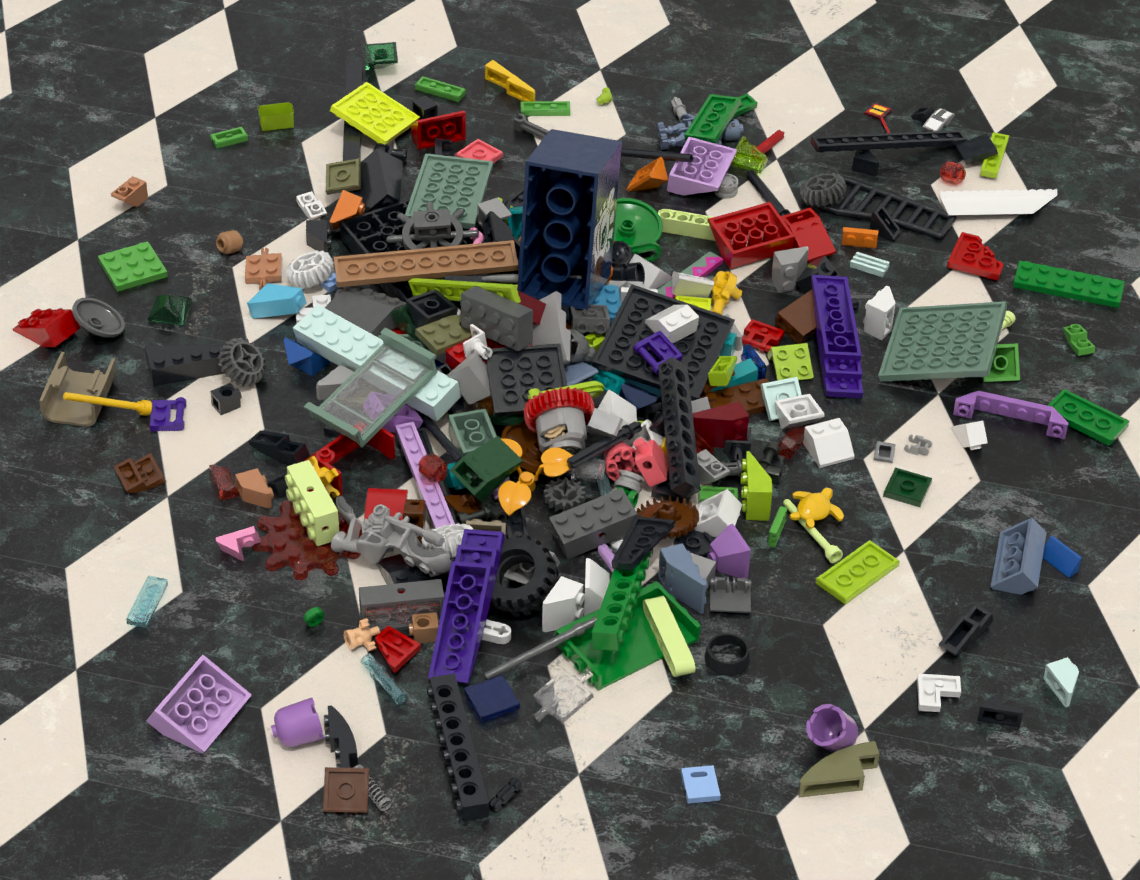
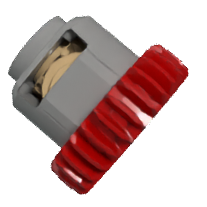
(560, 418)

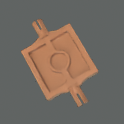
(263, 268)

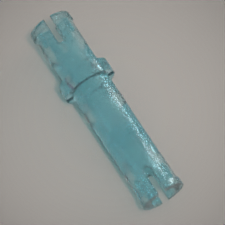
(373, 666)

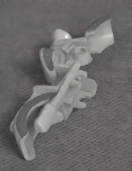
(385, 533)

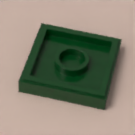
(907, 487)

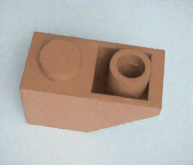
(132, 192)
(253, 488)

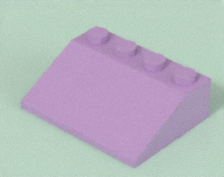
(706, 170)
(199, 706)

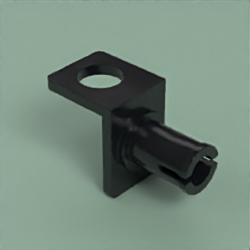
(738, 448)

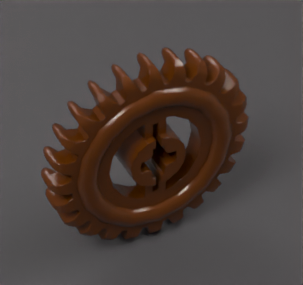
(672, 511)

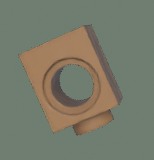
(424, 627)

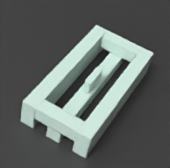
(869, 264)

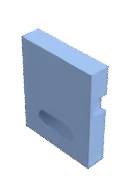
(700, 788)

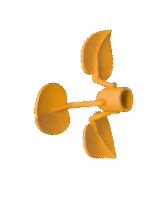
(517, 495)

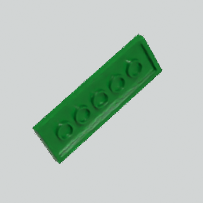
(1069, 284)

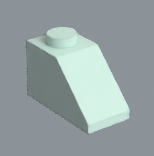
(1062, 679)

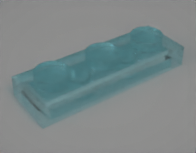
(147, 601)

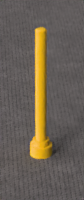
(143, 407)

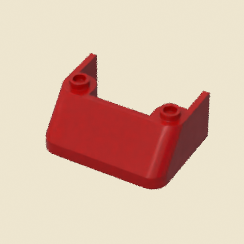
(342, 445)

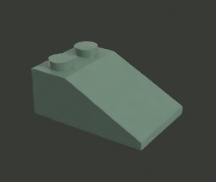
(470, 430)

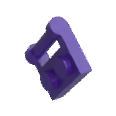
(660, 347)
(161, 415)

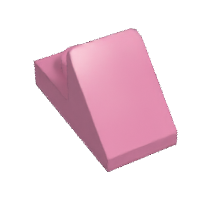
(234, 542)

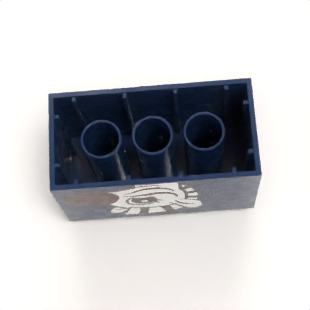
(569, 217)

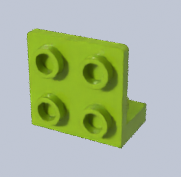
(791, 361)

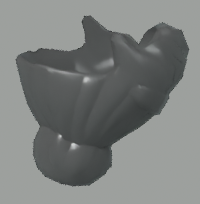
(580, 348)

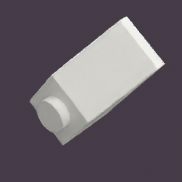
(971, 434)

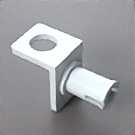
(477, 343)

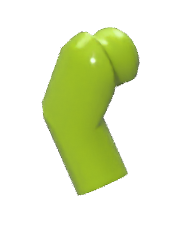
(605, 97)

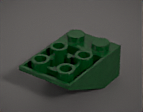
(486, 467)

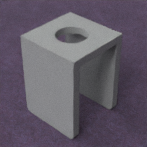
(492, 205)

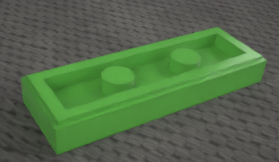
(440, 89)
(545, 108)

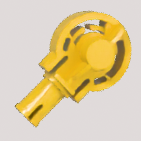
(723, 289)

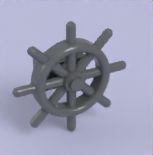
(431, 229)

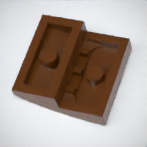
(140, 474)

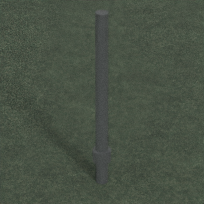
(577, 630)

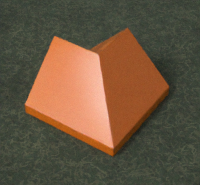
(649, 176)

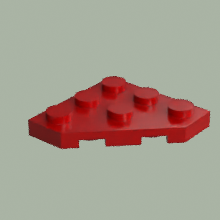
(974, 258)

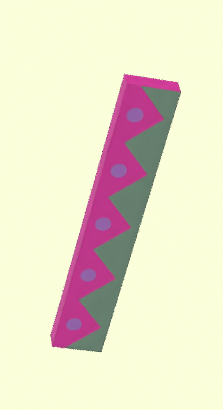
(700, 268)

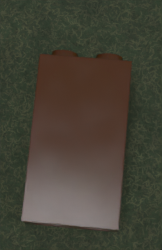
(798, 318)

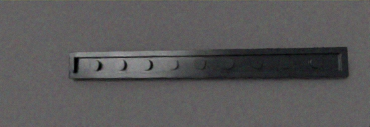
(887, 141)

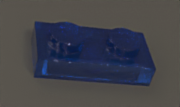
(749, 352)

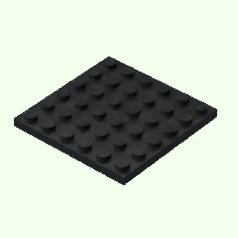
(698, 349)

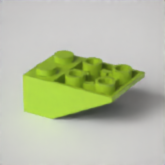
(756, 490)

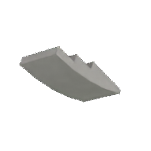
(553, 326)

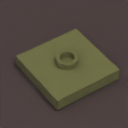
(343, 176)

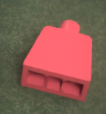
(651, 461)

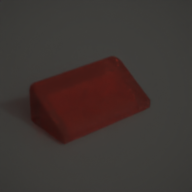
(791, 442)
(223, 482)

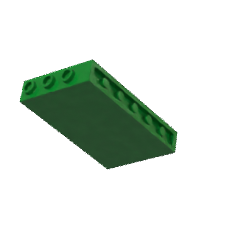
(639, 646)

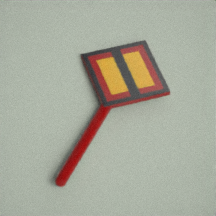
(879, 111)

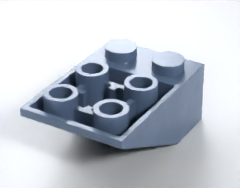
(682, 577)

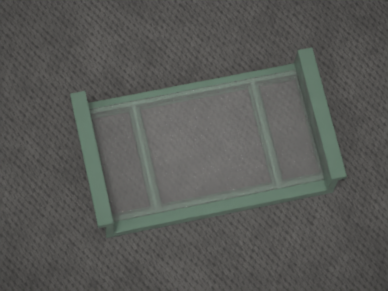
(377, 388)

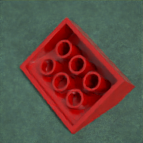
(750, 234)

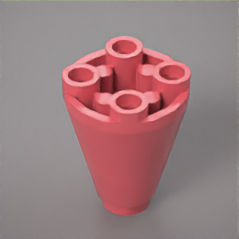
(620, 458)

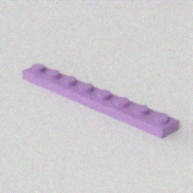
(430, 492)

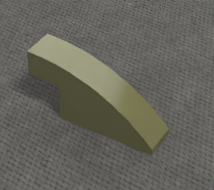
(840, 771)

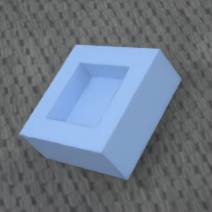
(330, 284)

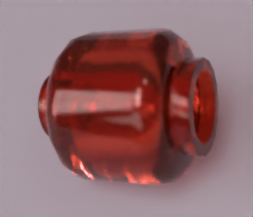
(952, 173)
(433, 468)

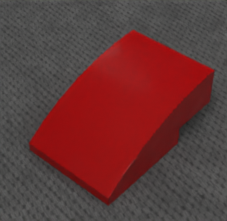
(391, 498)

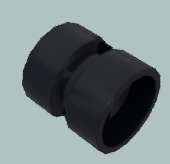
(629, 272)

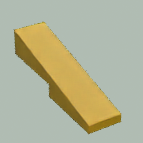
(515, 87)

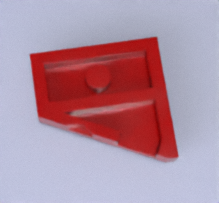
(396, 647)

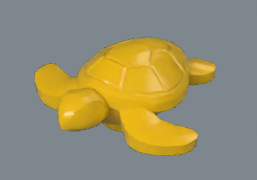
(815, 507)

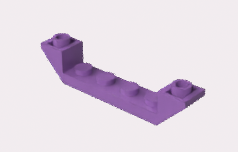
(1012, 408)

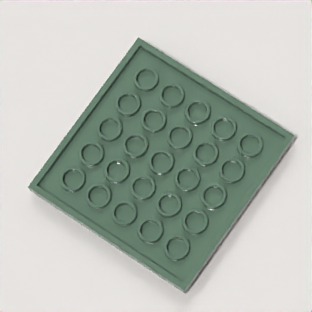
(943, 341)

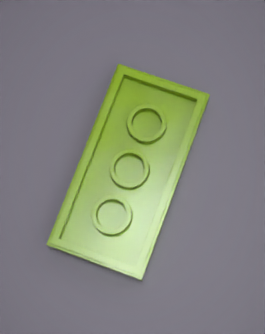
(857, 572)

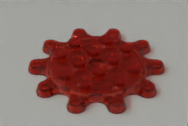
(290, 547)

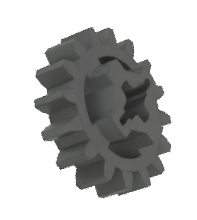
(564, 494)

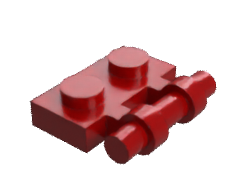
(764, 333)

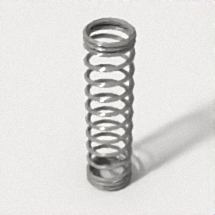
(379, 805)

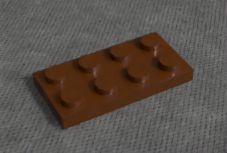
(748, 394)

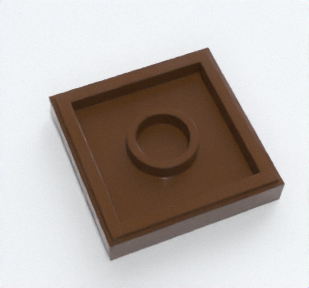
(346, 790)

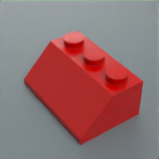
(446, 126)

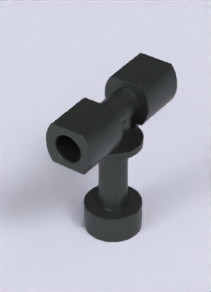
(771, 452)
(486, 511)

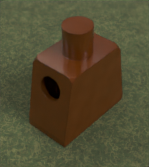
(416, 512)

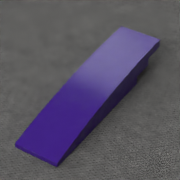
(837, 337)
(466, 604)

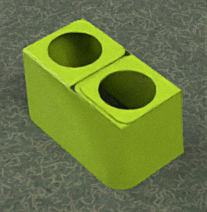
(276, 116)

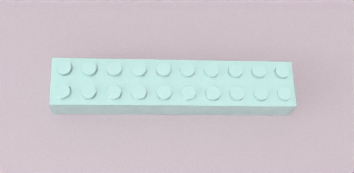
(352, 346)

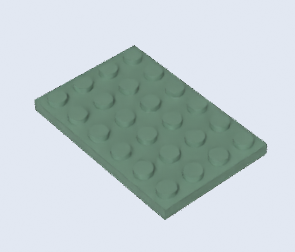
(451, 185)

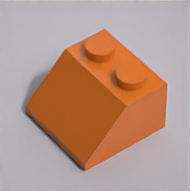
(346, 208)

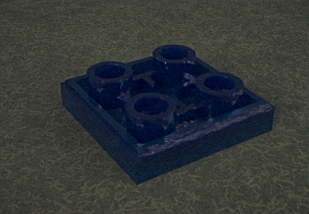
(491, 698)

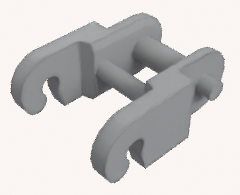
(921, 447)

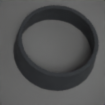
(727, 668)

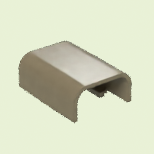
(64, 380)

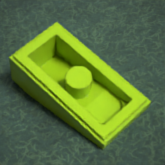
(722, 371)

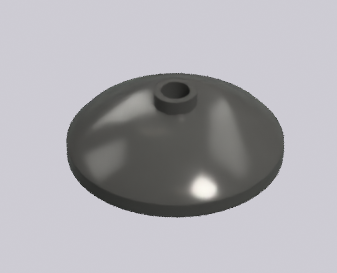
(98, 317)

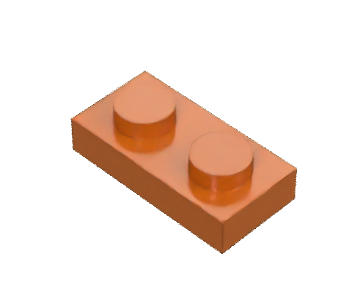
(859, 237)

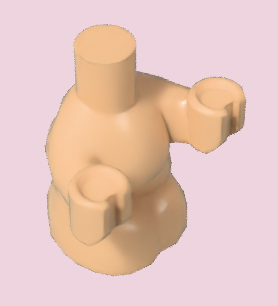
(361, 636)

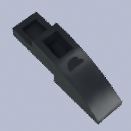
(340, 739)

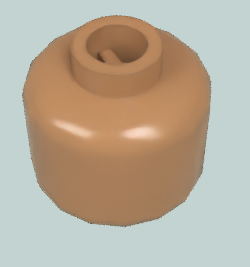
(229, 242)

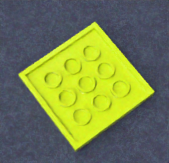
(374, 113)

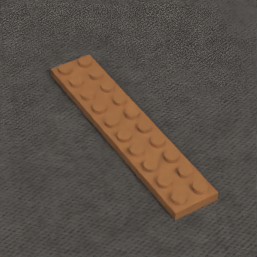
(425, 263)

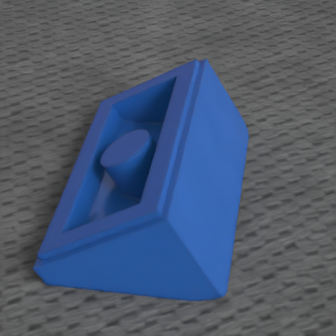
(1061, 557)

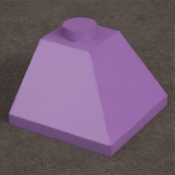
(730, 553)

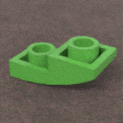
(1077, 339)

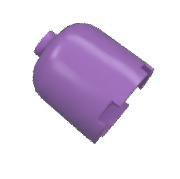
(297, 724)
(832, 728)

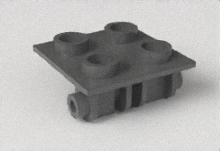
(729, 595)

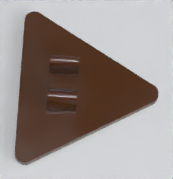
(460, 503)

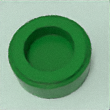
(314, 616)

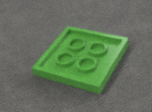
(132, 266)

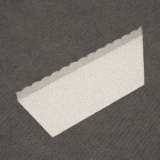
(996, 201)

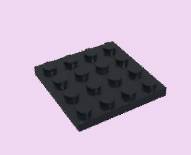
(516, 372)

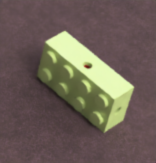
(312, 502)

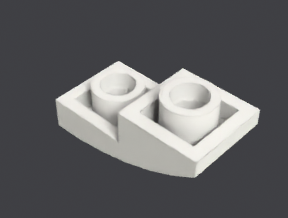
(310, 206)

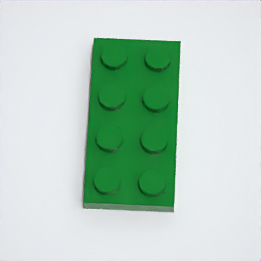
(713, 118)
(1089, 417)

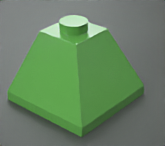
(1005, 364)

